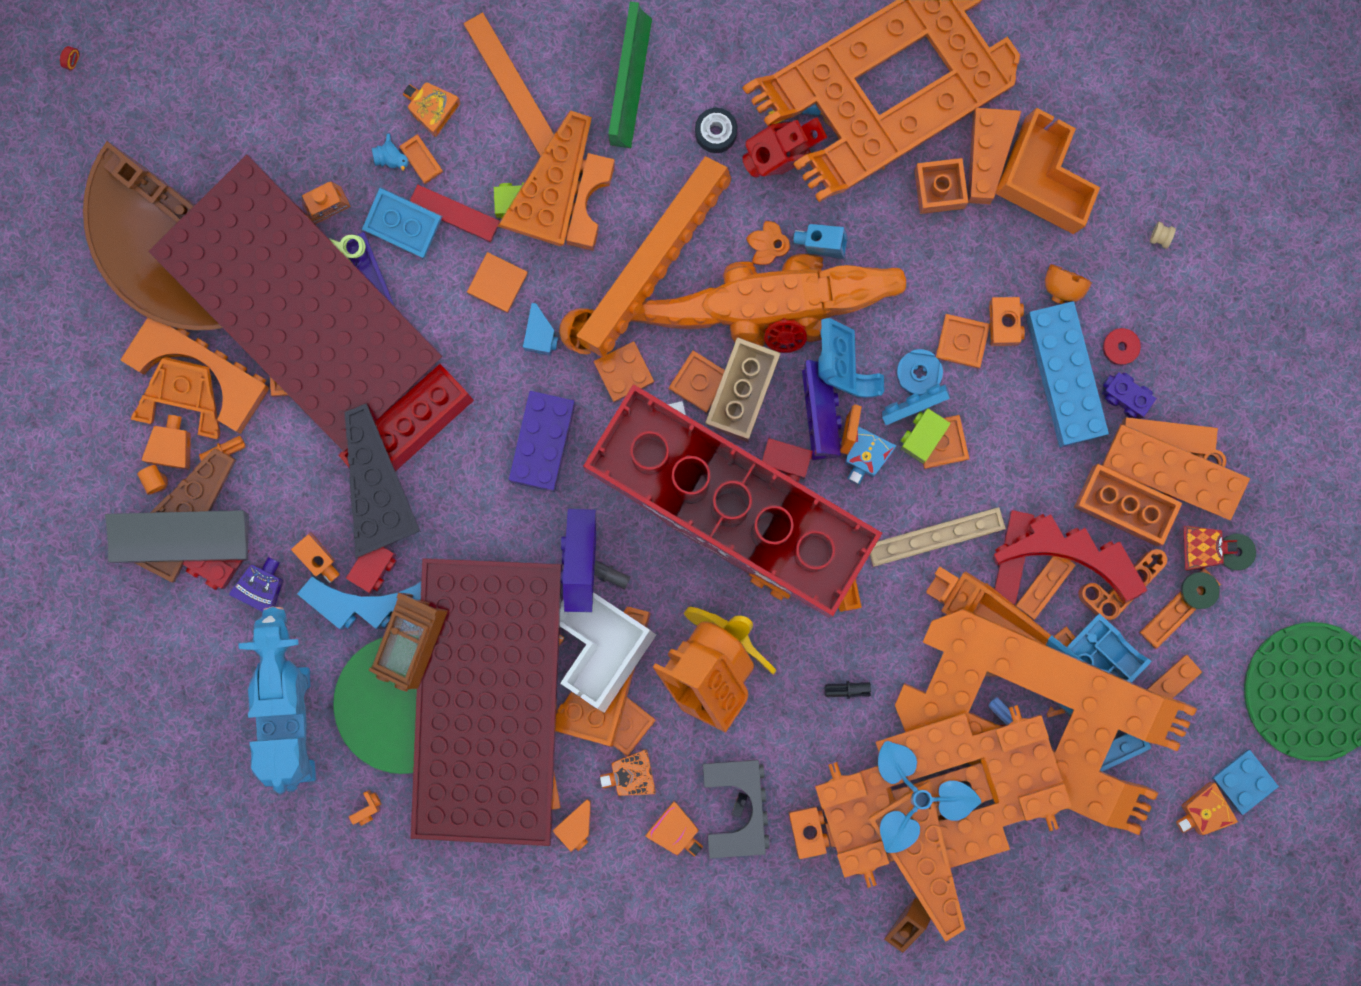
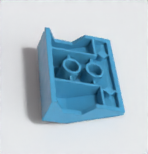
(1107, 649)

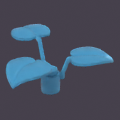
(900, 831)

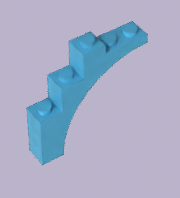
(342, 607)

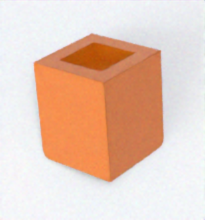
(942, 585)

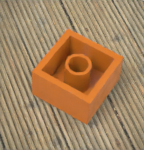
(941, 186)

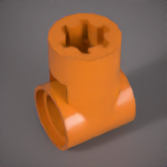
(152, 479)

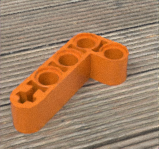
(1112, 597)

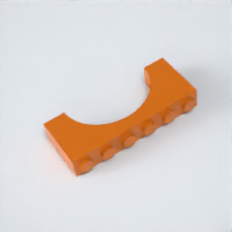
(239, 390)

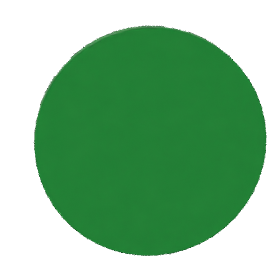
(1307, 691)
(375, 715)

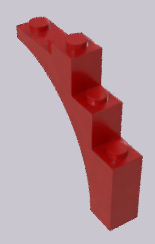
(1047, 540)

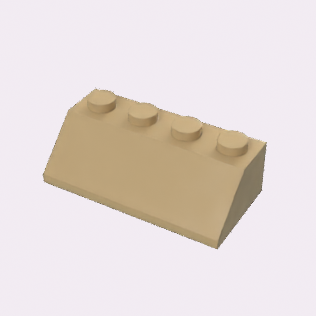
(742, 389)

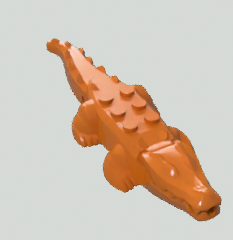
(755, 300)

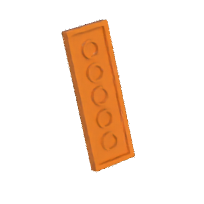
(1175, 472)

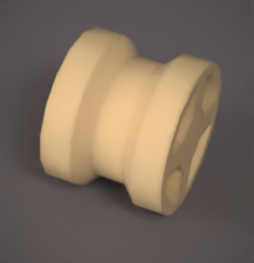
(1162, 235)

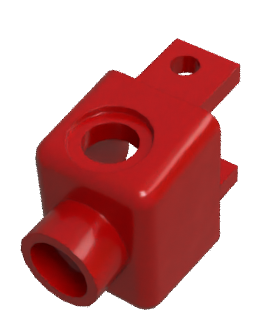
(769, 147)

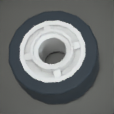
(709, 119)

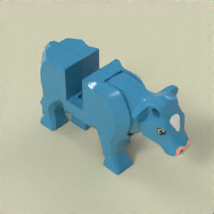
(278, 704)

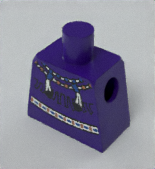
(259, 586)

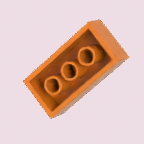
(1128, 505)

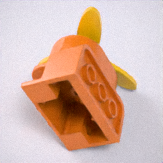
(712, 668)

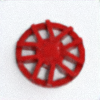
(785, 335)

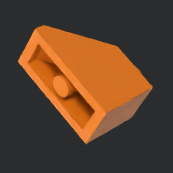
(575, 827)

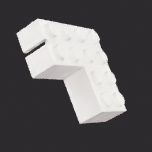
(610, 654)

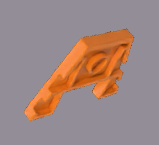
(181, 386)

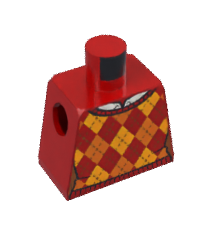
(1206, 547)

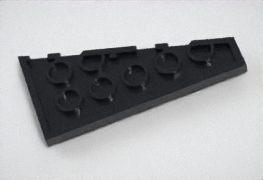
(377, 496)

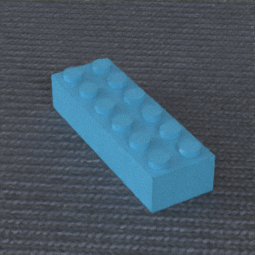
(1066, 374)

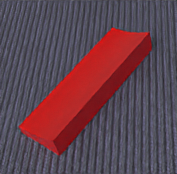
(420, 415)

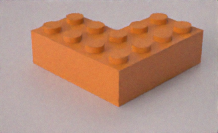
(1038, 181)

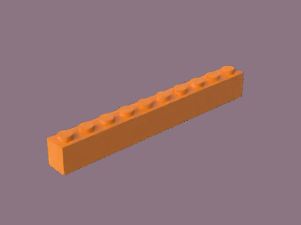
(654, 257)

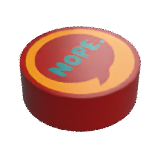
(69, 57)

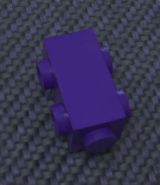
(1124, 392)

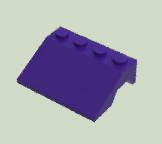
(821, 414)

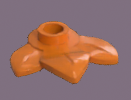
(765, 242)

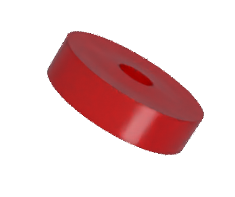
(1131, 343)

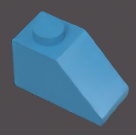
(539, 333)

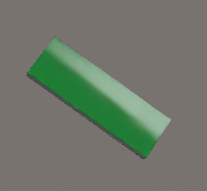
(630, 77)

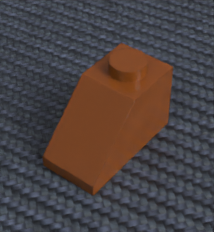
(908, 926)

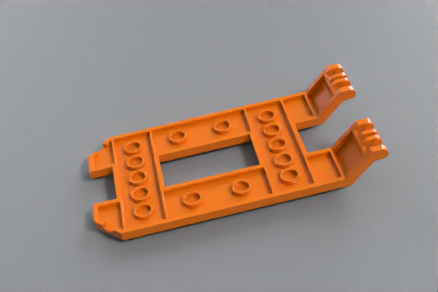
(875, 140)
(1098, 701)

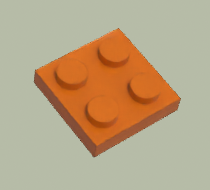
(622, 370)

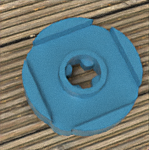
(929, 364)

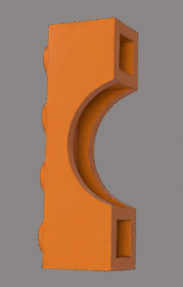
(596, 174)

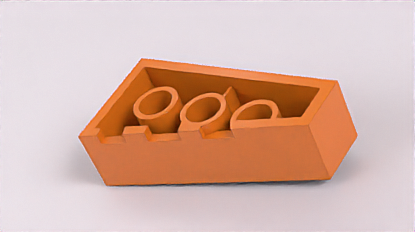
(990, 145)

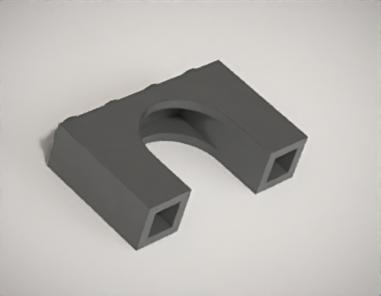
(750, 838)

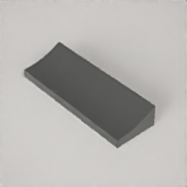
(177, 536)

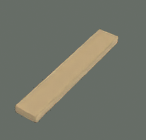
(937, 536)

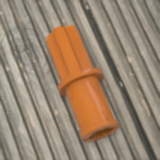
(229, 447)

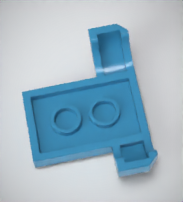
(838, 362)

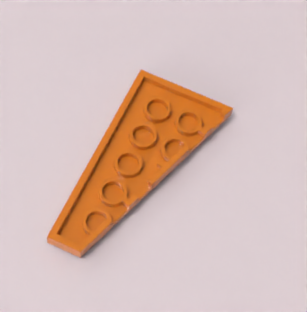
(547, 195)
(585, 721)
(927, 866)

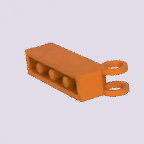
(1191, 438)

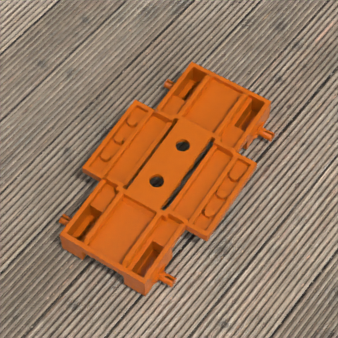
(1013, 771)

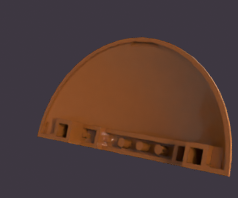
(123, 219)

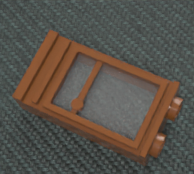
(408, 642)

